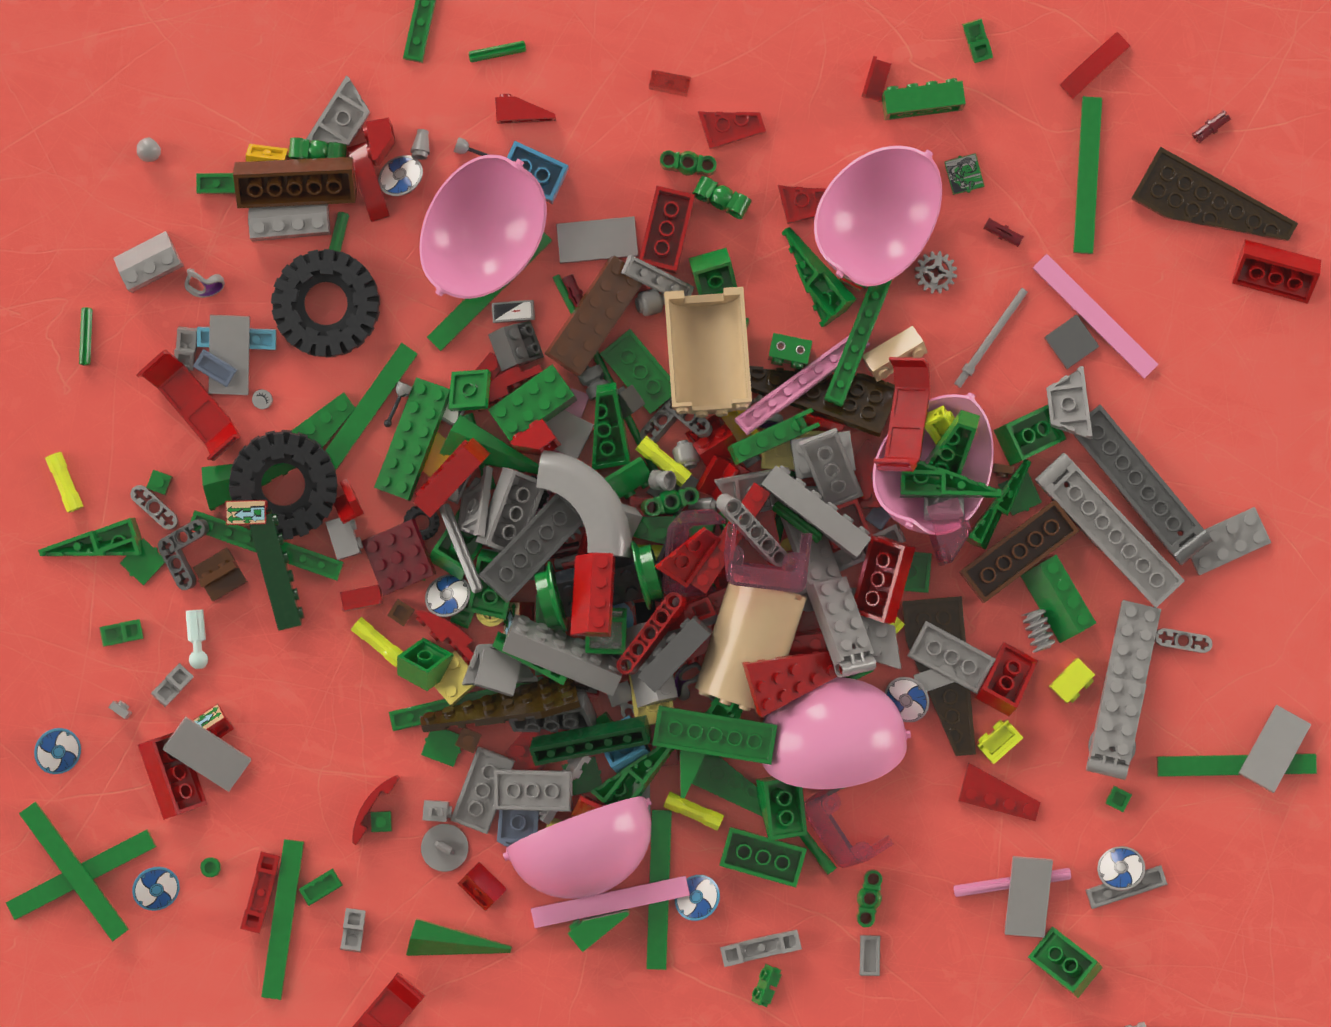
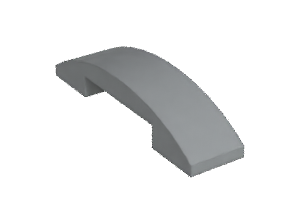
(760, 947)

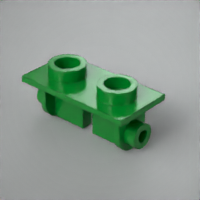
(768, 976)

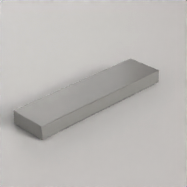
(654, 277)
(1103, 895)

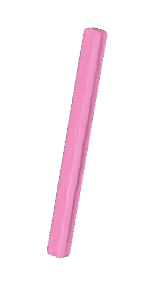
(1002, 883)

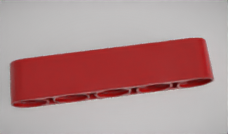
(643, 636)

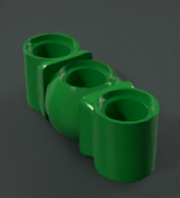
(303, 149)
(680, 157)
(722, 197)
(679, 501)
(865, 907)

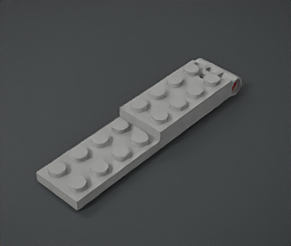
(1109, 530)
(835, 608)
(1123, 690)

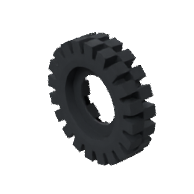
(290, 296)
(300, 452)

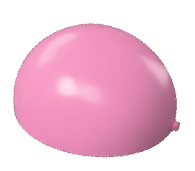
(879, 214)
(482, 227)
(977, 467)
(837, 736)
(586, 851)

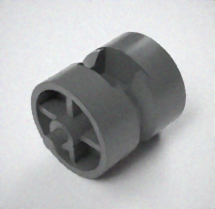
(591, 378)

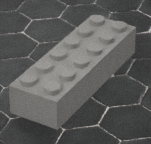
(815, 511)
(561, 654)

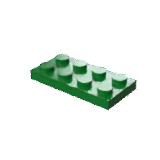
(639, 368)

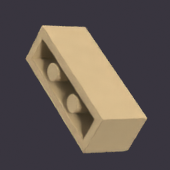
(902, 345)

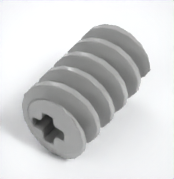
(1038, 630)

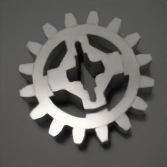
(926, 270)

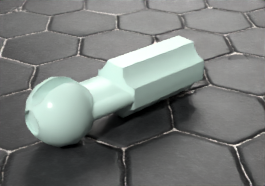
(196, 634)

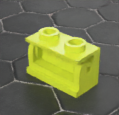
(938, 422)
(1072, 681)
(999, 741)

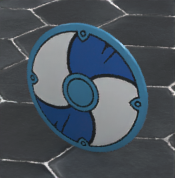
(57, 751)
(155, 888)
(702, 900)

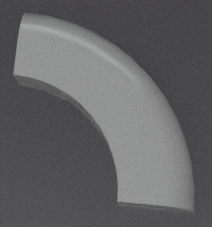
(592, 498)

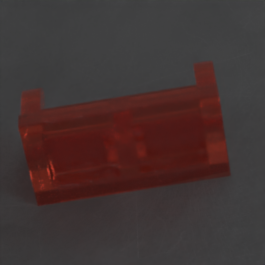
(669, 83)

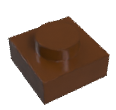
(1002, 470)
(401, 612)

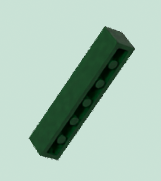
(276, 573)
(590, 740)

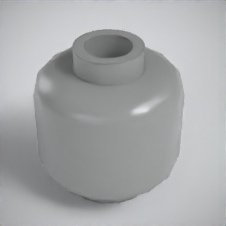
(649, 302)
(686, 454)

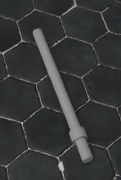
(968, 369)

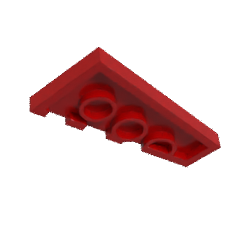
(991, 793)

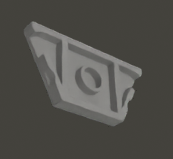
(341, 117)
(1070, 405)
(740, 484)
(475, 503)
(883, 642)
(525, 674)

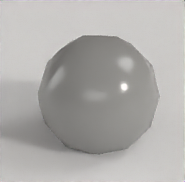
(148, 150)

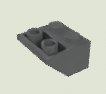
(515, 345)

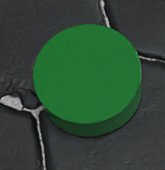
(210, 867)

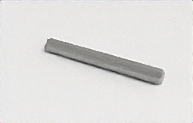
(461, 548)

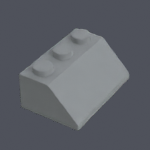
(148, 262)

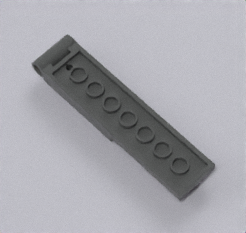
(1143, 488)

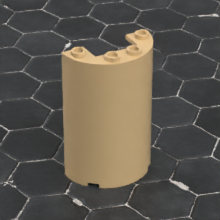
(708, 352)
(748, 628)

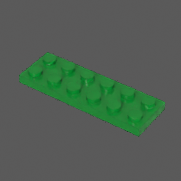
(413, 439)
(714, 734)

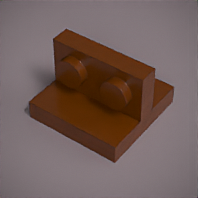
(219, 574)

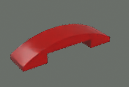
(1094, 65)
(368, 182)
(359, 828)
(260, 892)

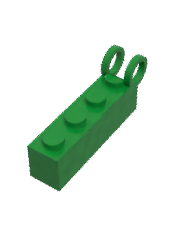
(771, 437)

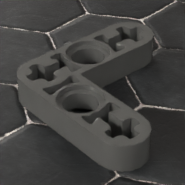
(672, 416)
(176, 546)

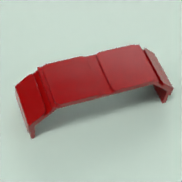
(192, 402)
(907, 414)
(392, 1004)

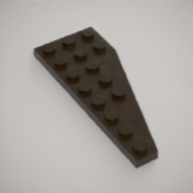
(1194, 196)
(864, 408)
(534, 699)
(952, 700)

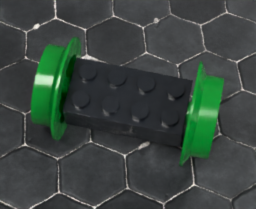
(632, 581)

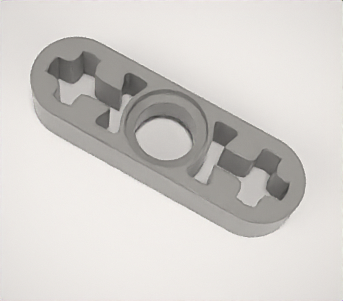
(147, 493)
(1197, 648)

